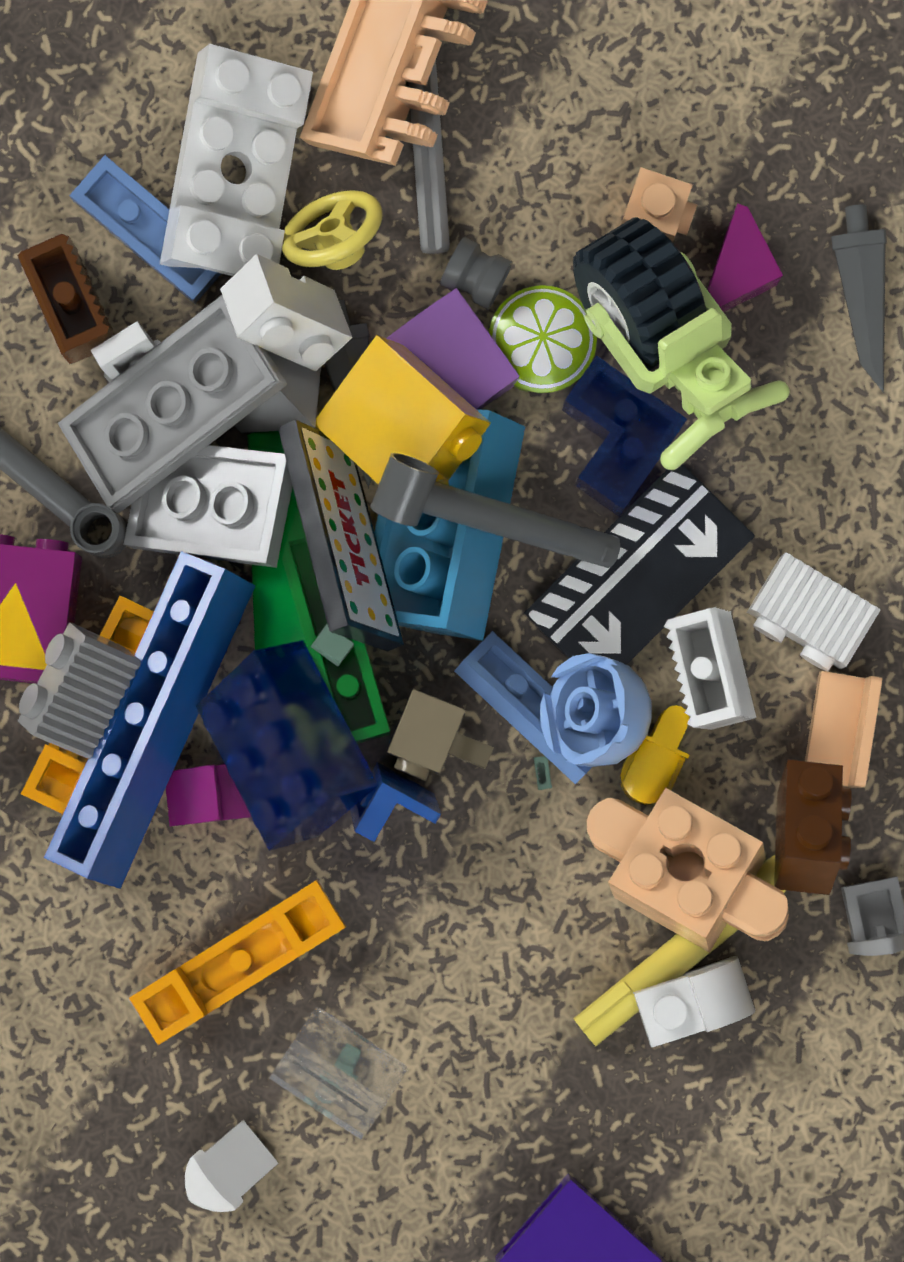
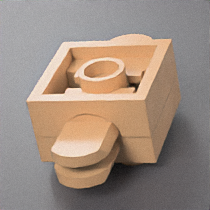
(687, 869)

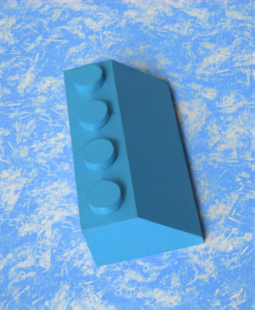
(445, 570)

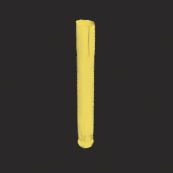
(666, 963)

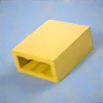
(403, 408)

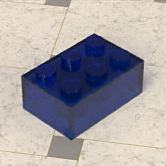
(286, 744)

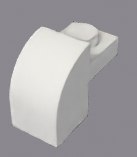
(695, 1002)

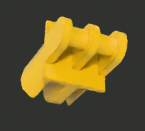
(657, 759)

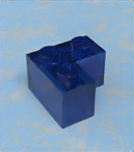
(633, 429)

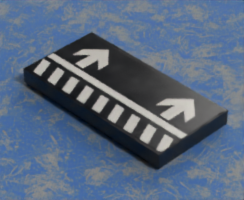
(668, 552)

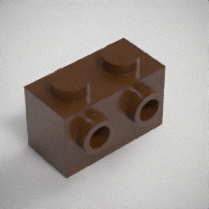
(810, 827)

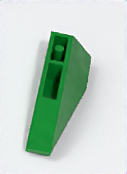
(291, 610)

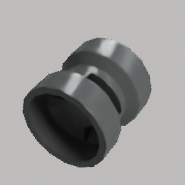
(476, 272)

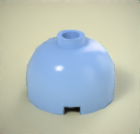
(595, 711)

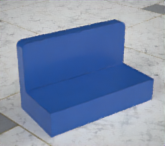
(393, 788)

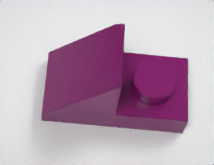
(203, 796)

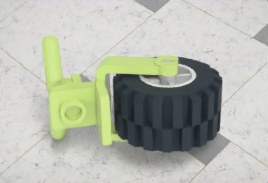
(657, 312)

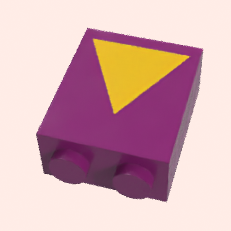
(35, 603)

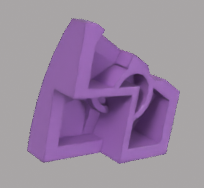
(458, 350)

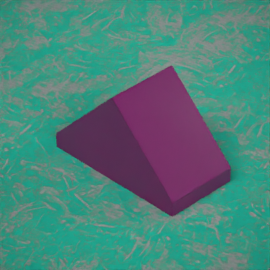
(743, 264)

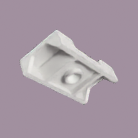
(245, 111)

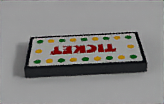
(340, 538)

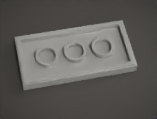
(169, 406)

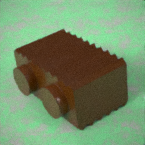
(66, 297)

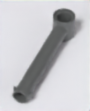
(412, 489)
(60, 498)

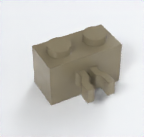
(430, 734)

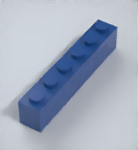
(152, 721)

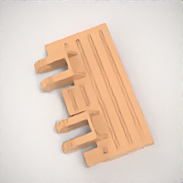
(367, 72)

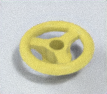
(333, 238)

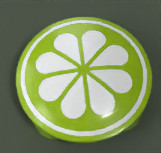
(544, 338)

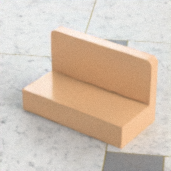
(844, 724)

